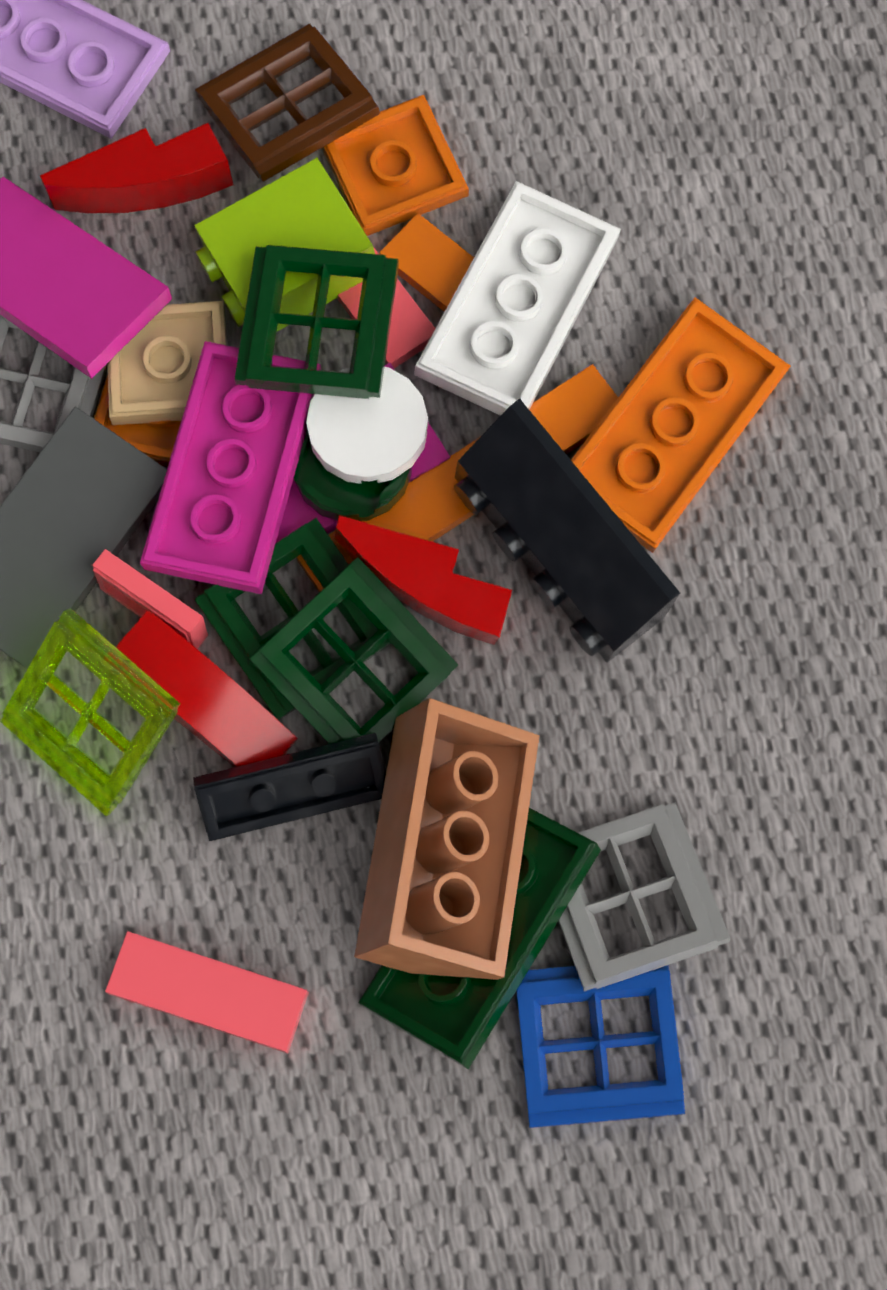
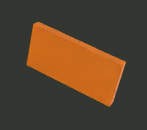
(677, 420)

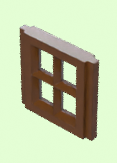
(310, 133)

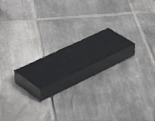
(291, 787)

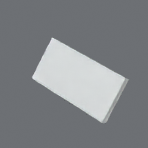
(517, 301)

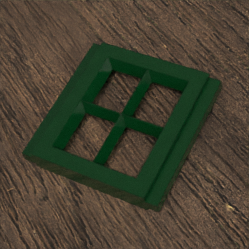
(264, 315)
(394, 623)
(242, 638)

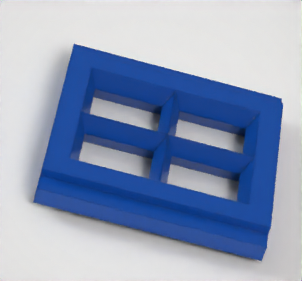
(605, 1100)

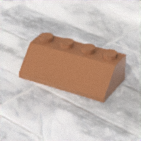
(448, 844)

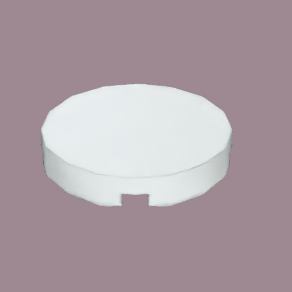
(372, 435)

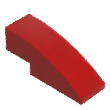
(139, 175)
(424, 579)
(209, 699)

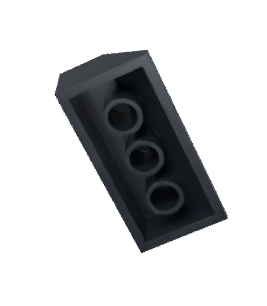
(563, 534)

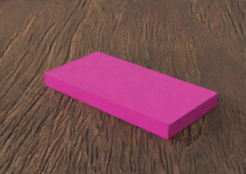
(69, 284)
(227, 477)

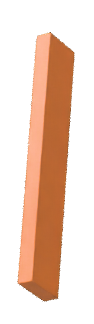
(430, 500)

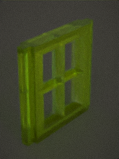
(116, 672)

